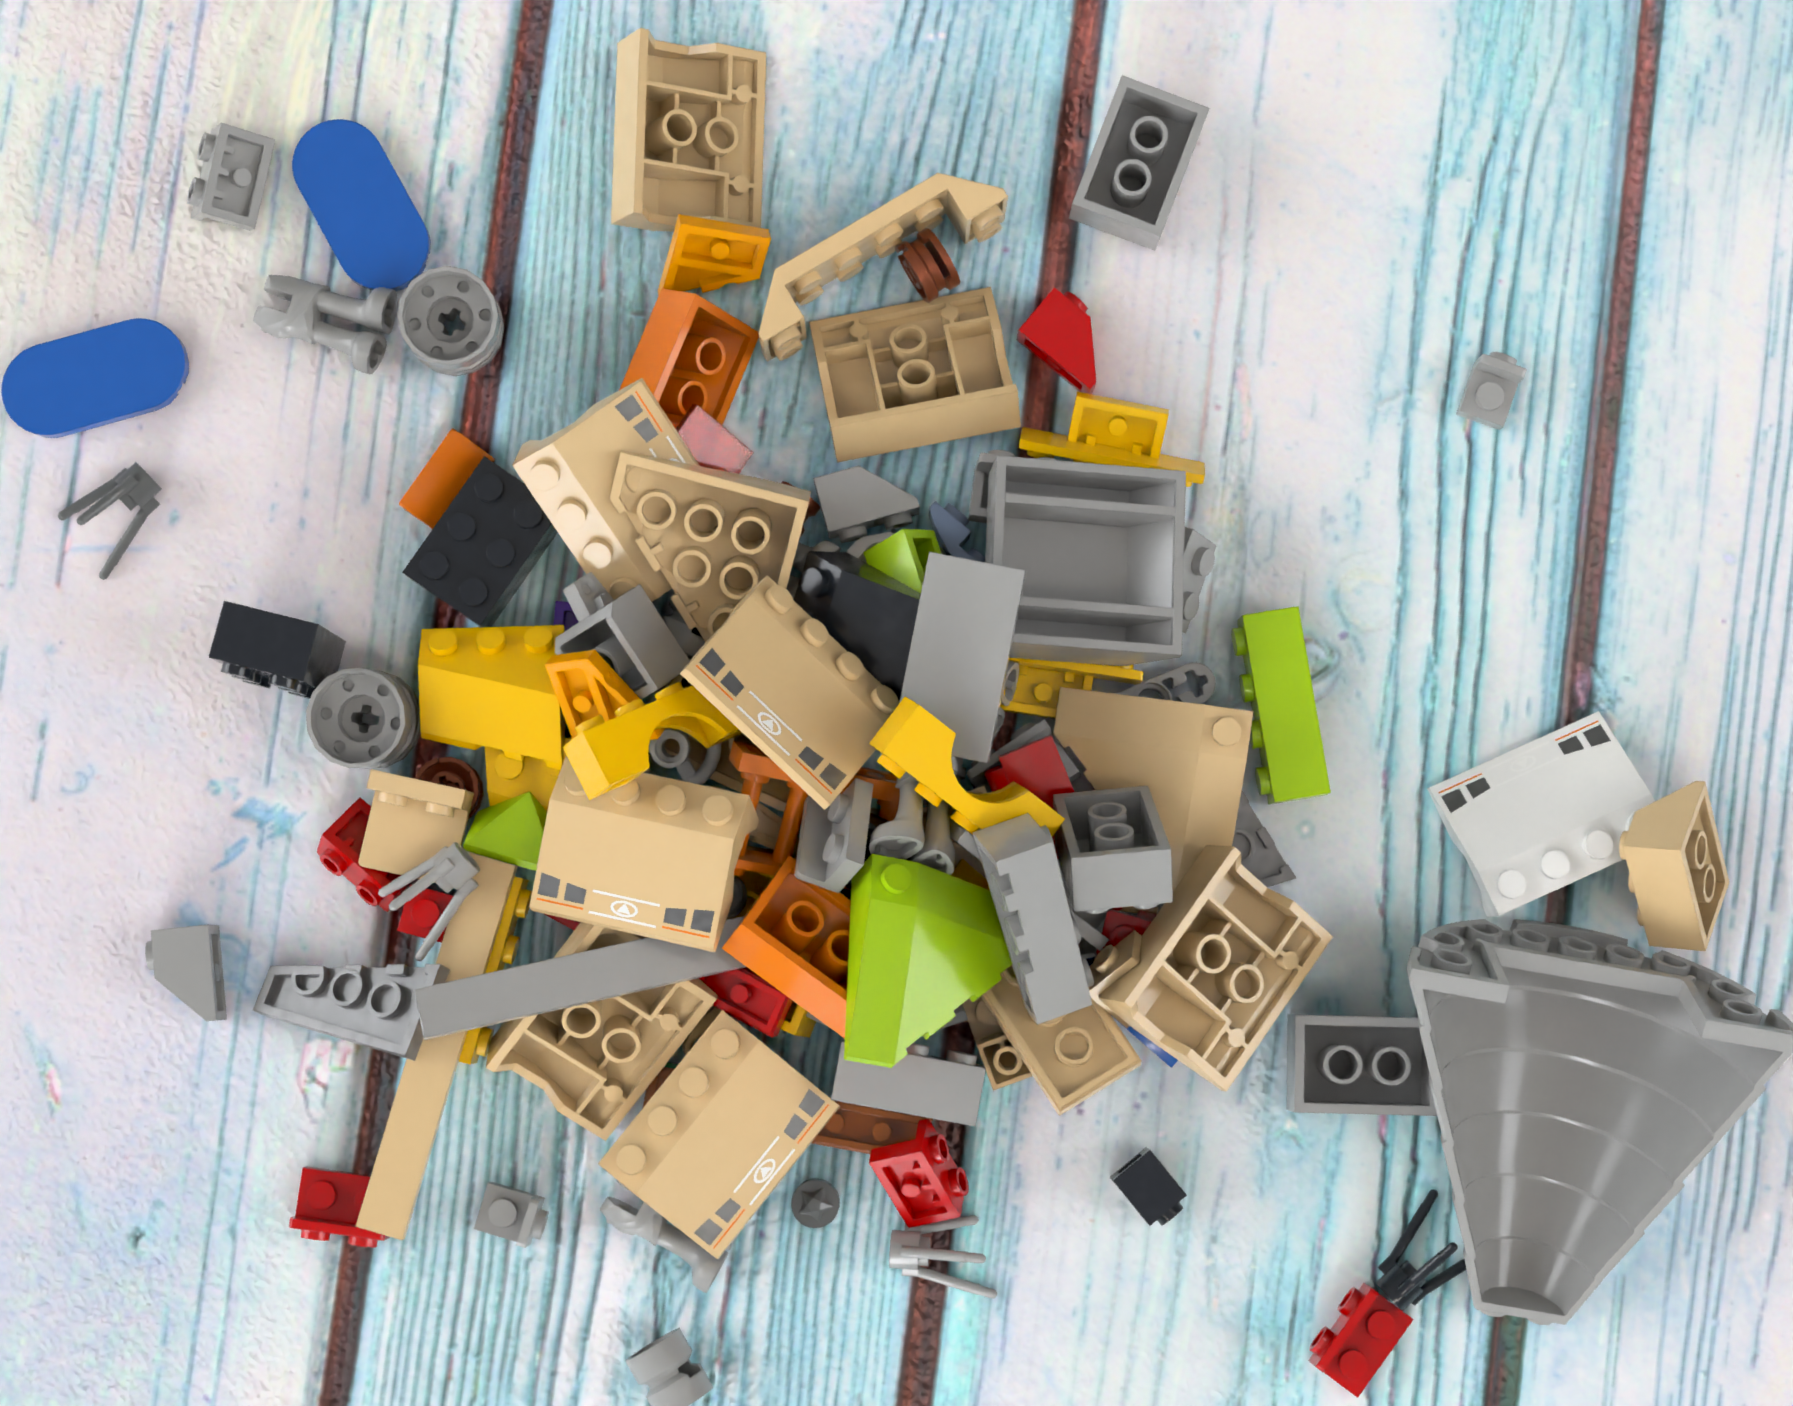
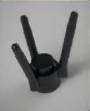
(1405, 1283)

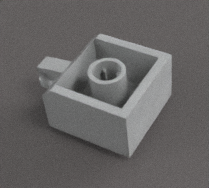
(624, 633)

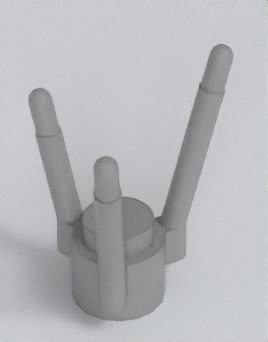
(448, 869)
(912, 1250)

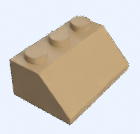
(1676, 868)

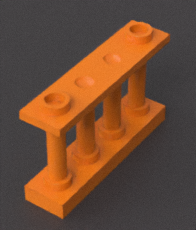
(758, 768)

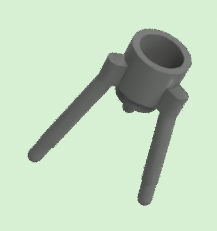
(133, 488)

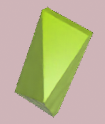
(509, 831)

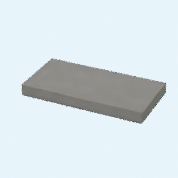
(963, 647)

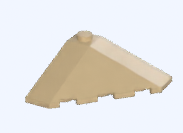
(709, 531)
(1180, 750)

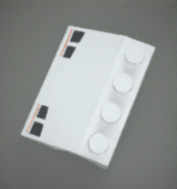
(1542, 812)

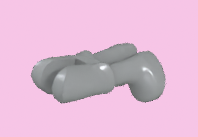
(305, 321)
(905, 834)
(655, 1229)

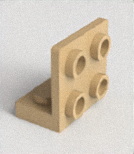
(411, 821)

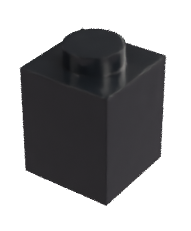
(1149, 1188)

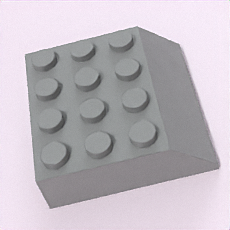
(1096, 556)

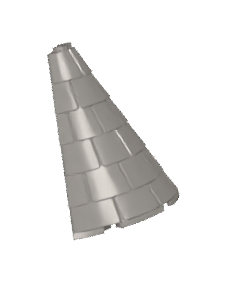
(1575, 1095)

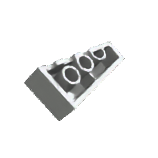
(1035, 917)

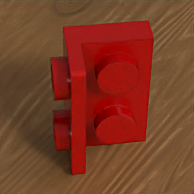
(341, 850)
(921, 1177)
(331, 1205)
(1359, 1338)

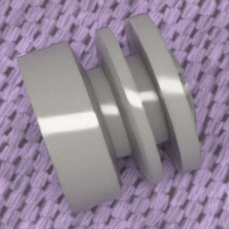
(439, 297)
(337, 714)

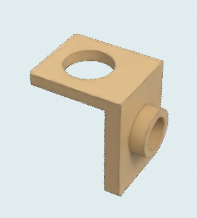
(1112, 964)

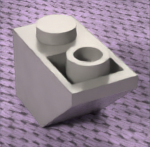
(861, 500)

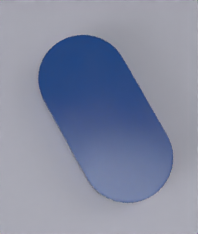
(361, 205)
(95, 378)

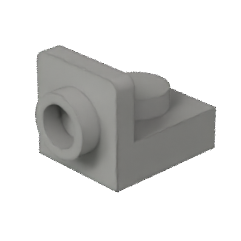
(1491, 389)
(511, 1214)

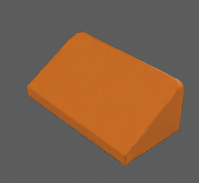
(442, 478)

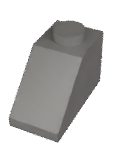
(190, 967)

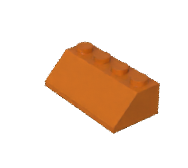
(691, 355)
(798, 944)

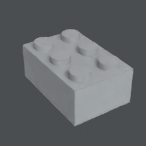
(1138, 162)
(1113, 849)
(1357, 1066)
(916, 1085)

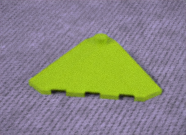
(914, 955)

